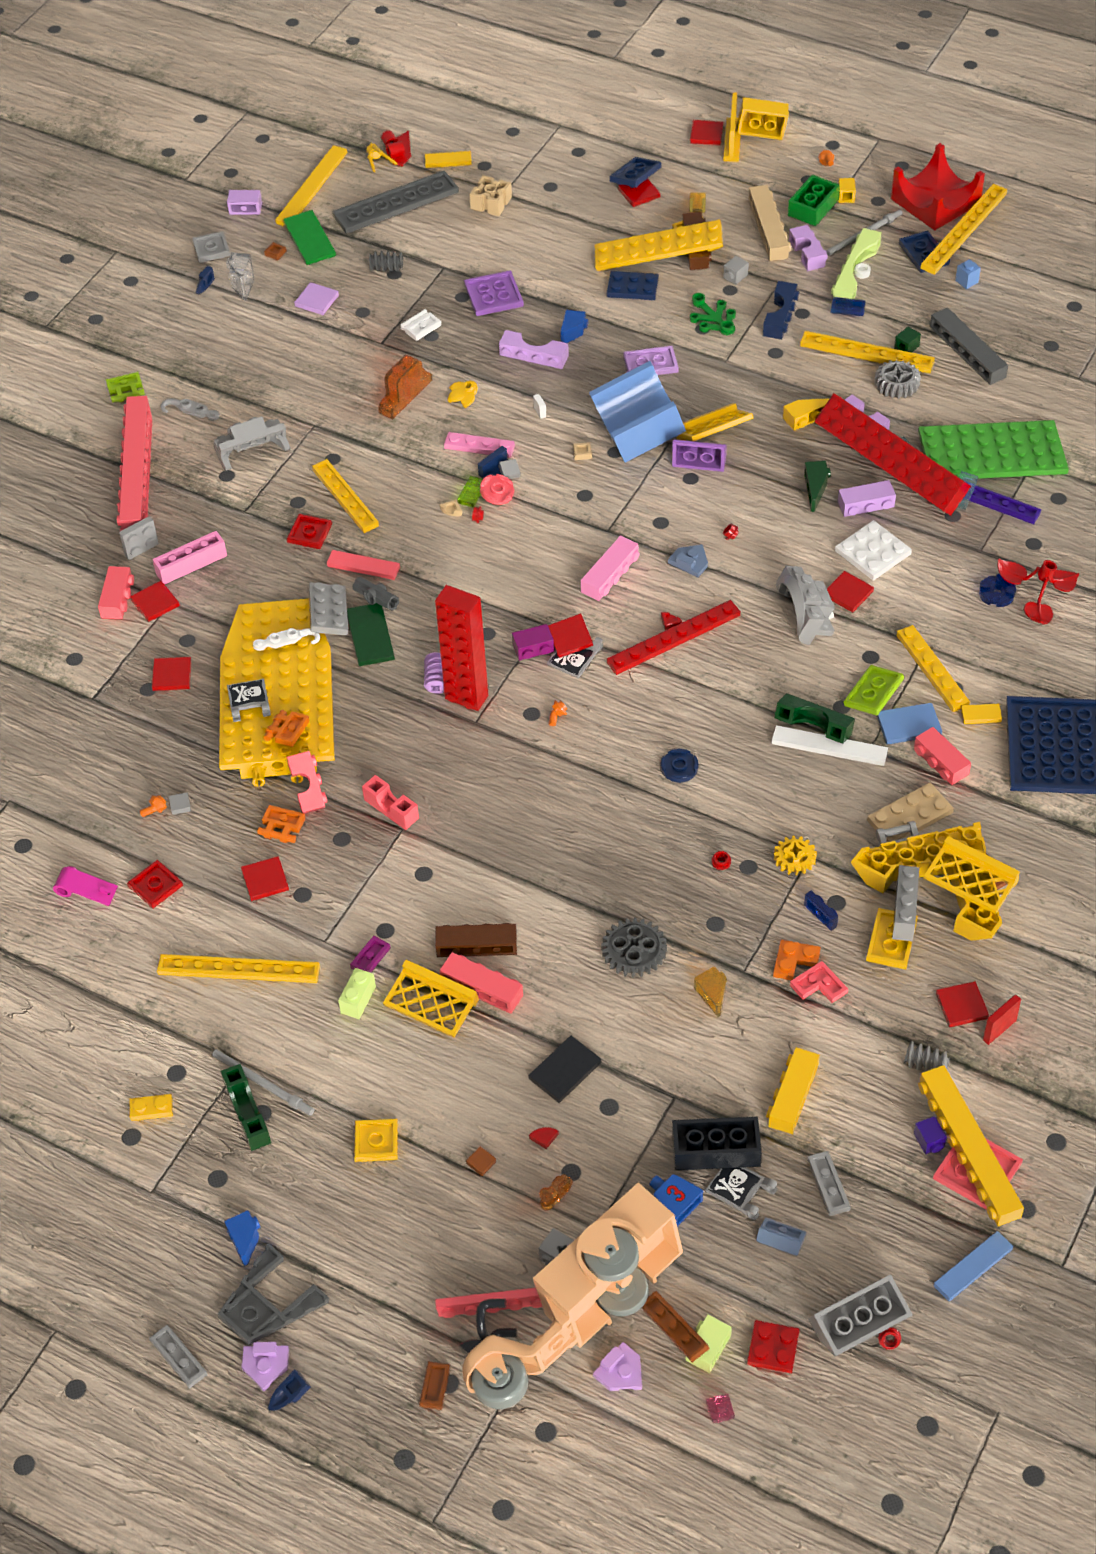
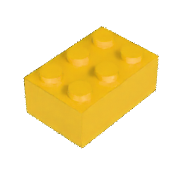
(762, 118)

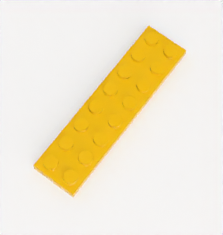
(658, 245)

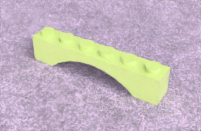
(866, 246)

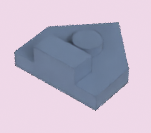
(690, 559)

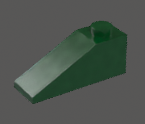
(816, 480)

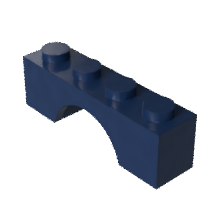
(777, 322)

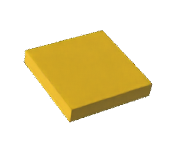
(376, 1140)

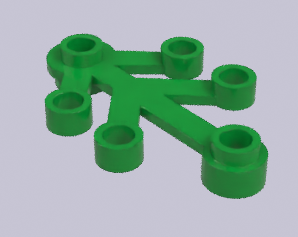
(724, 326)

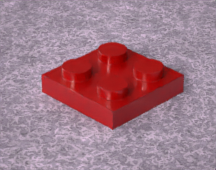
(773, 1346)

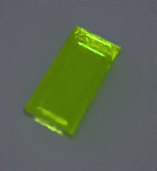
(470, 492)

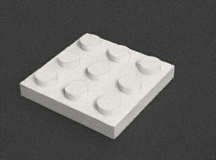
(873, 550)

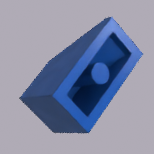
(573, 325)
(243, 1234)

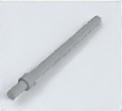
(887, 219)
(293, 1100)

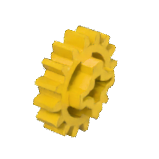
(795, 855)

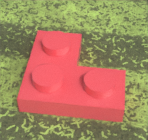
(819, 978)

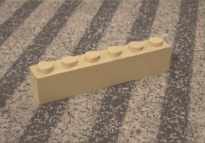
(769, 222)

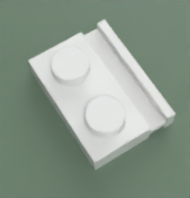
(420, 324)

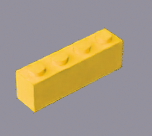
(793, 1090)

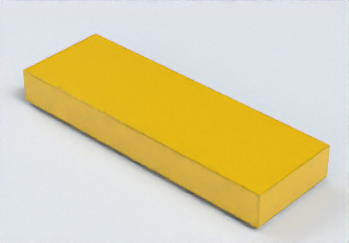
(448, 159)

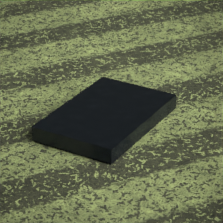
(565, 1069)

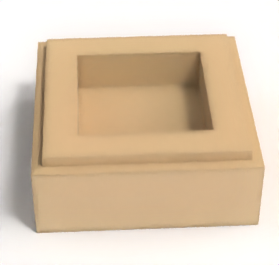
(582, 451)

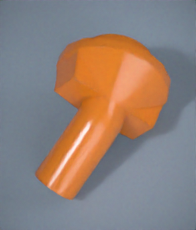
(826, 158)
(558, 709)
(157, 804)

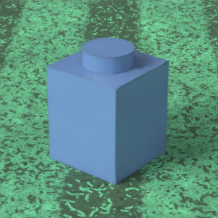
(968, 274)

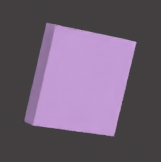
(316, 298)

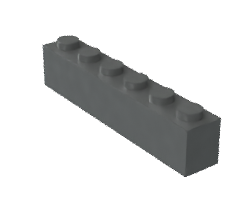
(968, 346)

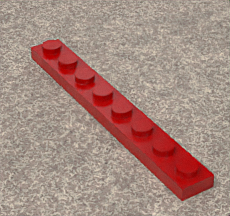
(673, 637)

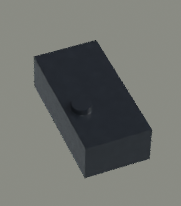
(716, 1143)

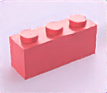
(115, 592)
(942, 756)

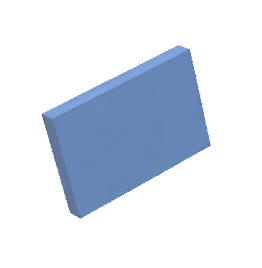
(907, 722)

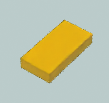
(981, 713)

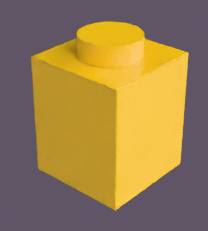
(847, 190)

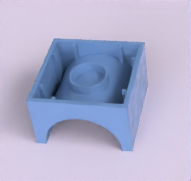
(637, 411)

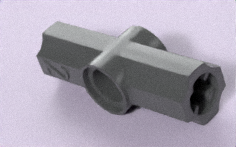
(376, 593)

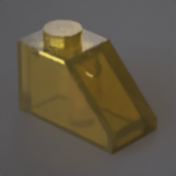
(697, 202)
(712, 988)

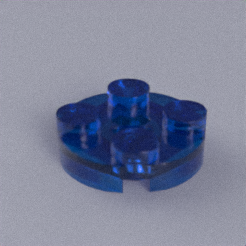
(993, 583)

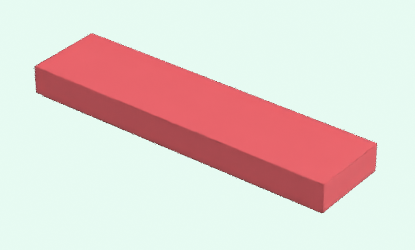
(363, 564)

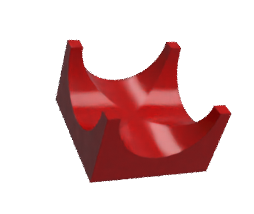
(936, 192)

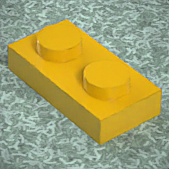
(151, 1107)

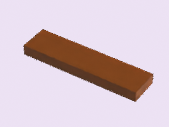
(674, 1327)

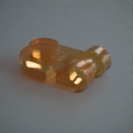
(555, 1192)

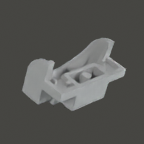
(247, 435)
(810, 602)

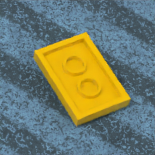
(885, 949)

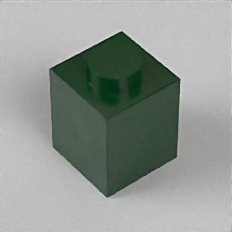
(907, 340)

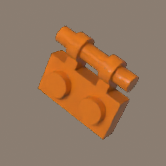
(291, 728)
(283, 819)

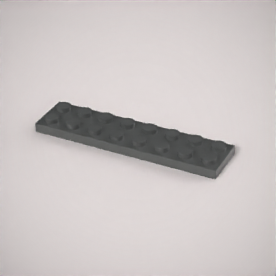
(395, 201)

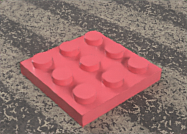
(955, 1177)

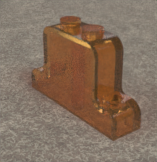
(402, 385)

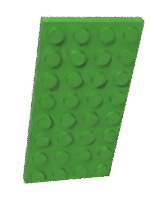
(996, 448)

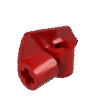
(397, 147)

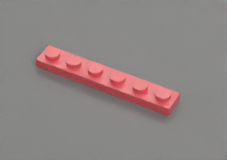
(468, 1304)

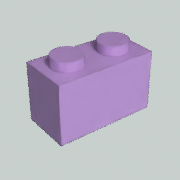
(244, 202)

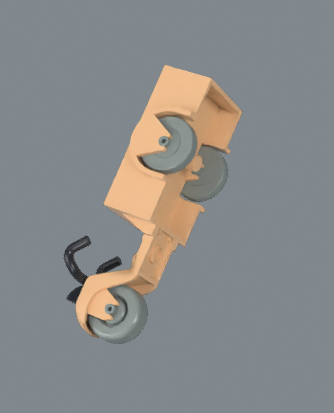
(603, 1264)

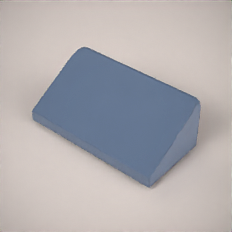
(781, 1236)

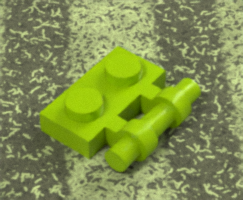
(125, 383)

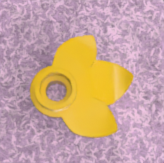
(461, 392)

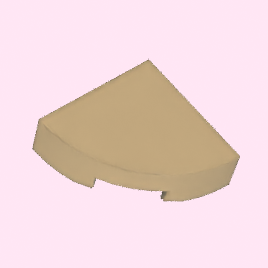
(451, 508)

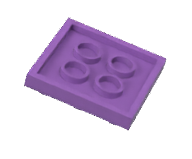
(493, 293)

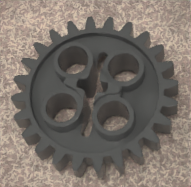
(634, 947)

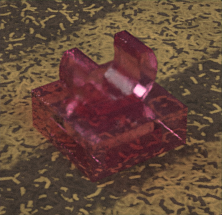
(720, 1408)

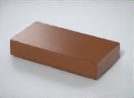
(435, 1385)

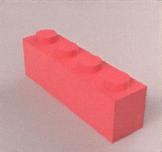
(489, 984)

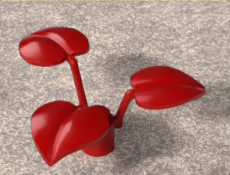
(1061, 580)

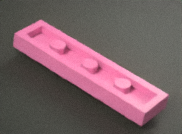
(477, 444)

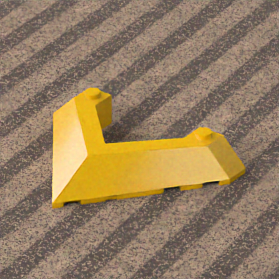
(881, 865)

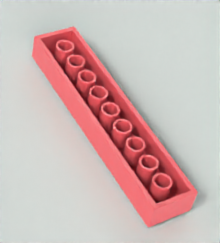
(136, 462)

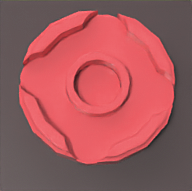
(497, 489)

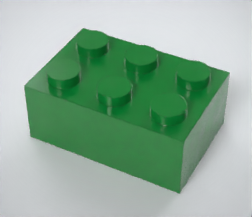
(813, 200)

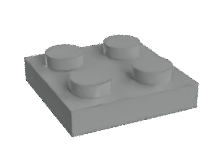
(211, 247)
(139, 538)

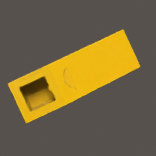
(803, 412)

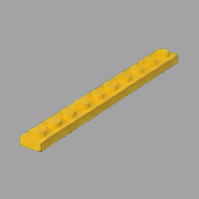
(963, 229)

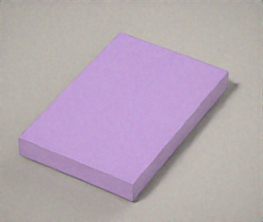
(662, 359)

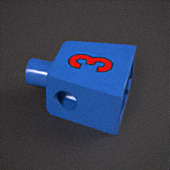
(677, 1195)

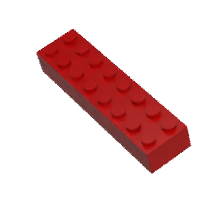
(462, 647)

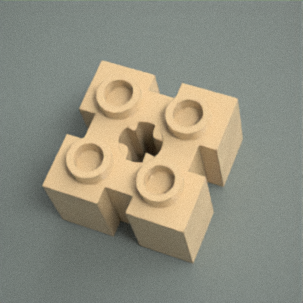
(490, 195)

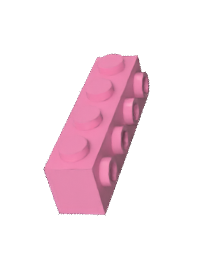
(189, 557)
(609, 568)

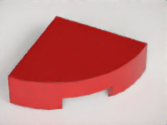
(669, 620)
(544, 1136)

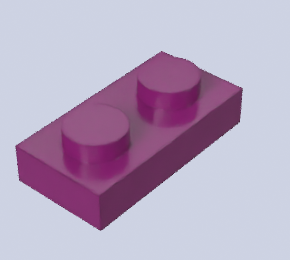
(370, 955)

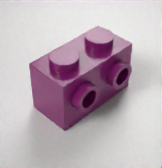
(533, 642)

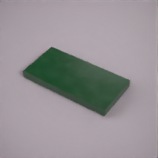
(370, 634)

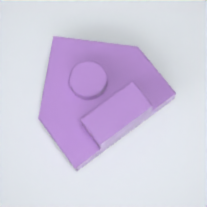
(265, 1362)
(620, 1369)

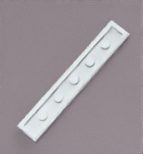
(820, 744)

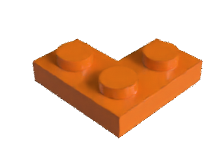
(794, 953)

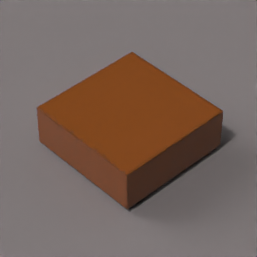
(275, 251)
(481, 1161)

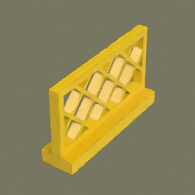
(732, 139)
(713, 422)
(976, 860)
(442, 986)

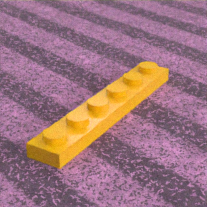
(345, 496)
(932, 668)

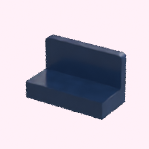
(490, 464)

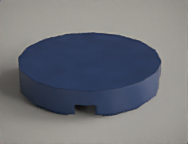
(679, 765)

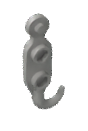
(191, 407)

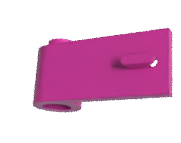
(74, 881)

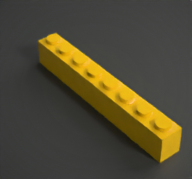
(970, 1146)

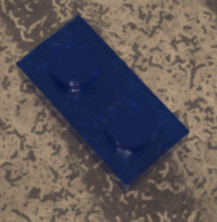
(848, 306)
(823, 912)

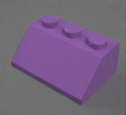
(699, 455)

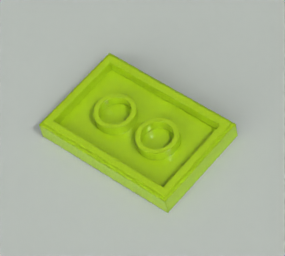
(873, 690)

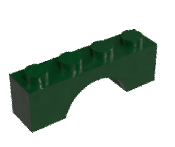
(797, 710)
(245, 1107)

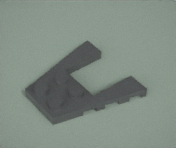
(253, 1315)

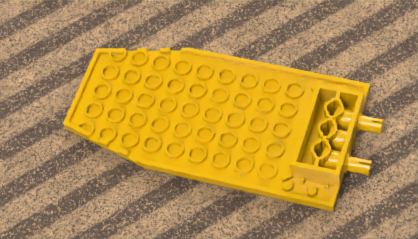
(295, 680)

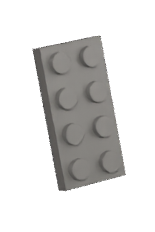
(328, 609)

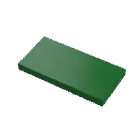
(309, 237)

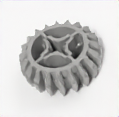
(897, 379)

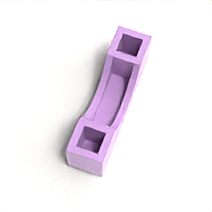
(552, 354)

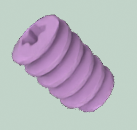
(433, 673)

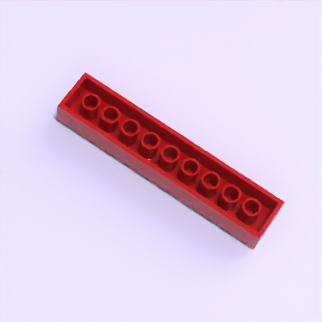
(892, 454)

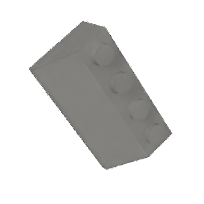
(860, 1316)

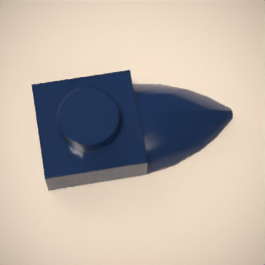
(206, 278)
(289, 1391)

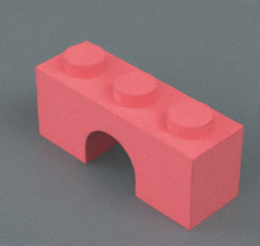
(303, 765)
(401, 810)

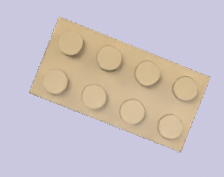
(922, 806)

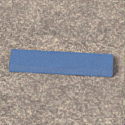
(973, 1266)

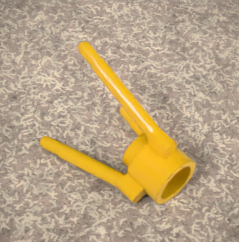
(375, 153)

